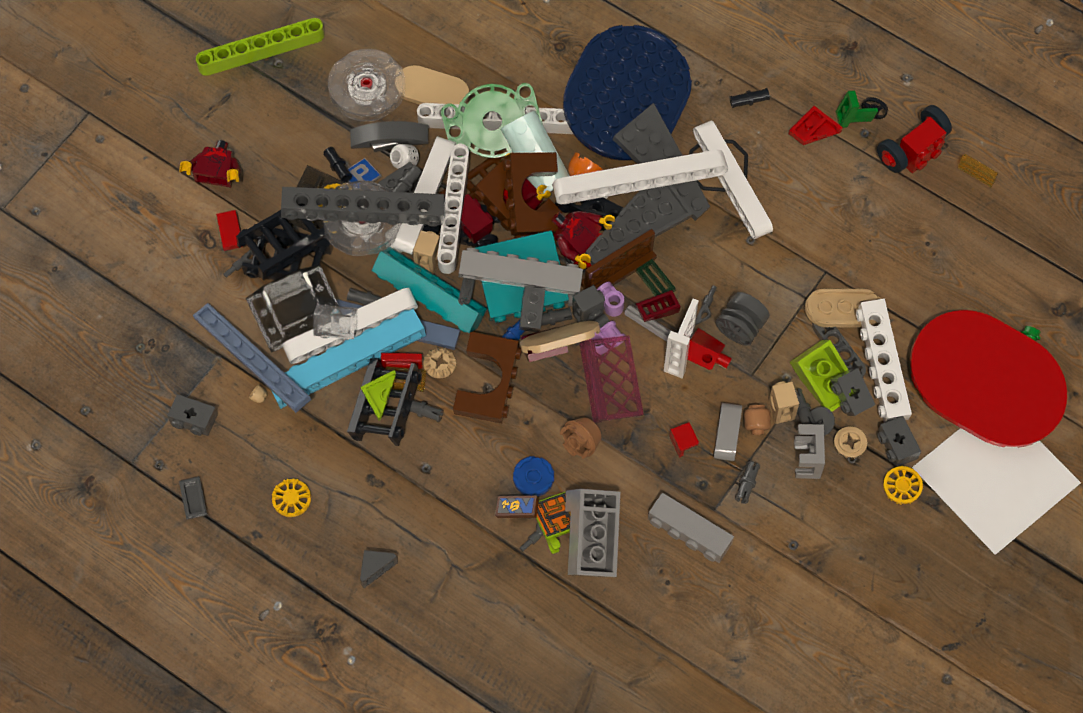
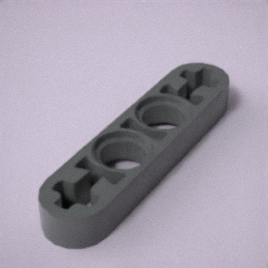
(841, 346)

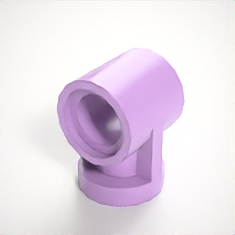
(612, 295)

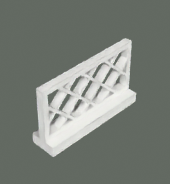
(679, 342)

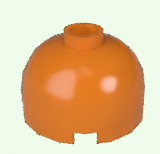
(581, 166)

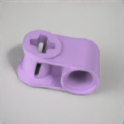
(607, 331)

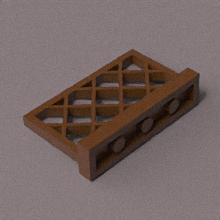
(621, 262)

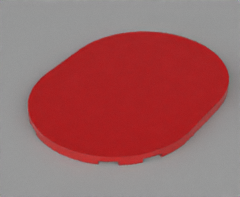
(988, 378)

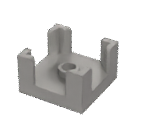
(816, 449)

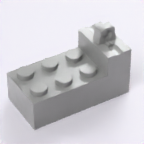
(593, 532)

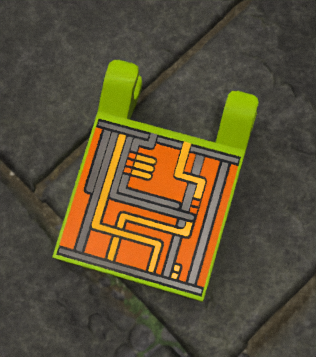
(553, 519)

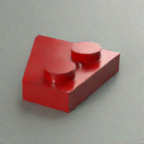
(814, 127)

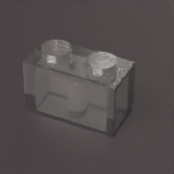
(335, 322)

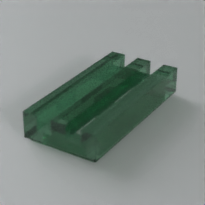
(647, 281)

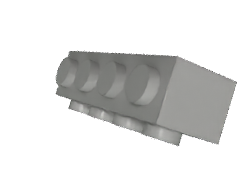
(691, 528)

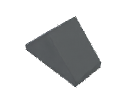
(375, 565)

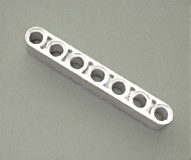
(735, 182)
(428, 183)
(453, 199)
(368, 317)

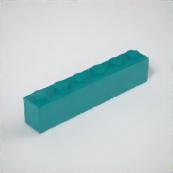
(428, 289)

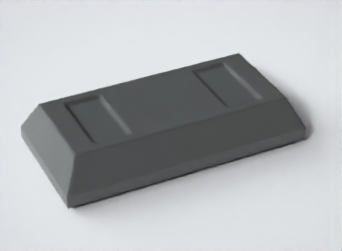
(193, 498)

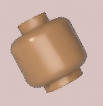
(757, 419)

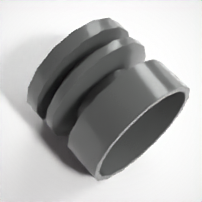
(742, 318)

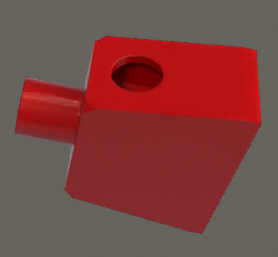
(707, 351)

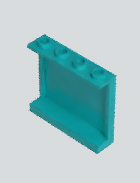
(505, 299)

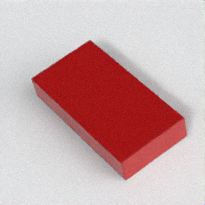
(228, 229)
(401, 360)

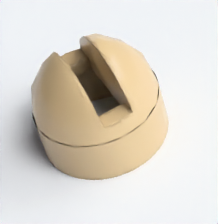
(258, 394)

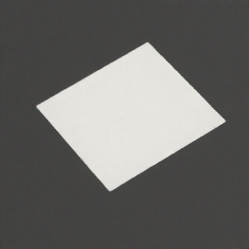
(995, 487)

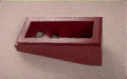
(660, 299)

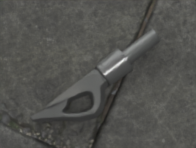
(238, 264)
(705, 306)
(533, 538)

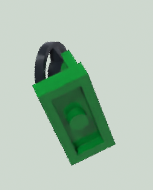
(849, 110)

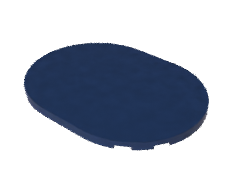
(618, 80)

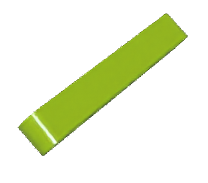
(253, 52)

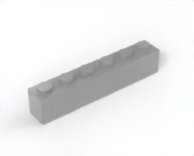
(520, 272)

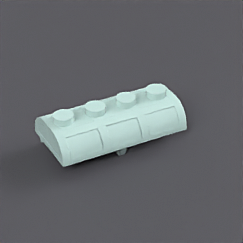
(530, 136)

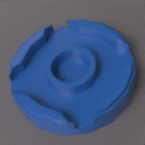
(533, 476)

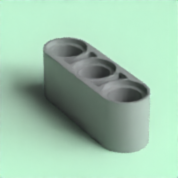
(728, 431)

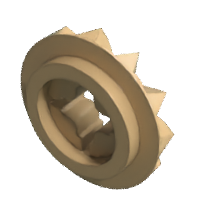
(443, 370)
(855, 435)

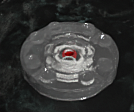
(366, 84)
(360, 237)

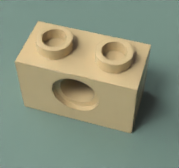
(426, 250)
(783, 402)

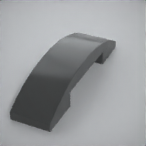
(387, 132)

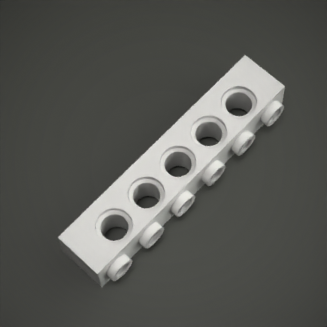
(877, 311)

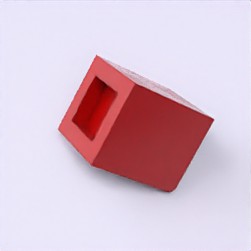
(683, 438)

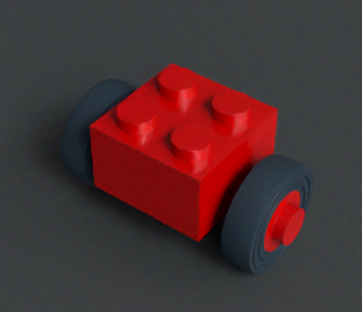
(918, 145)

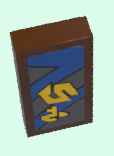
(517, 507)

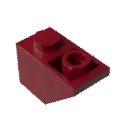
(474, 221)

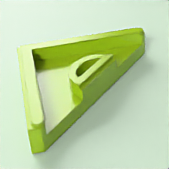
(378, 392)

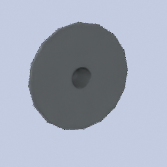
(824, 417)

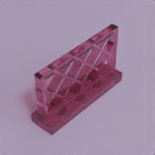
(595, 385)

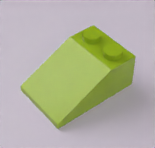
(815, 370)

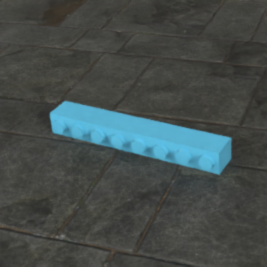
(356, 353)

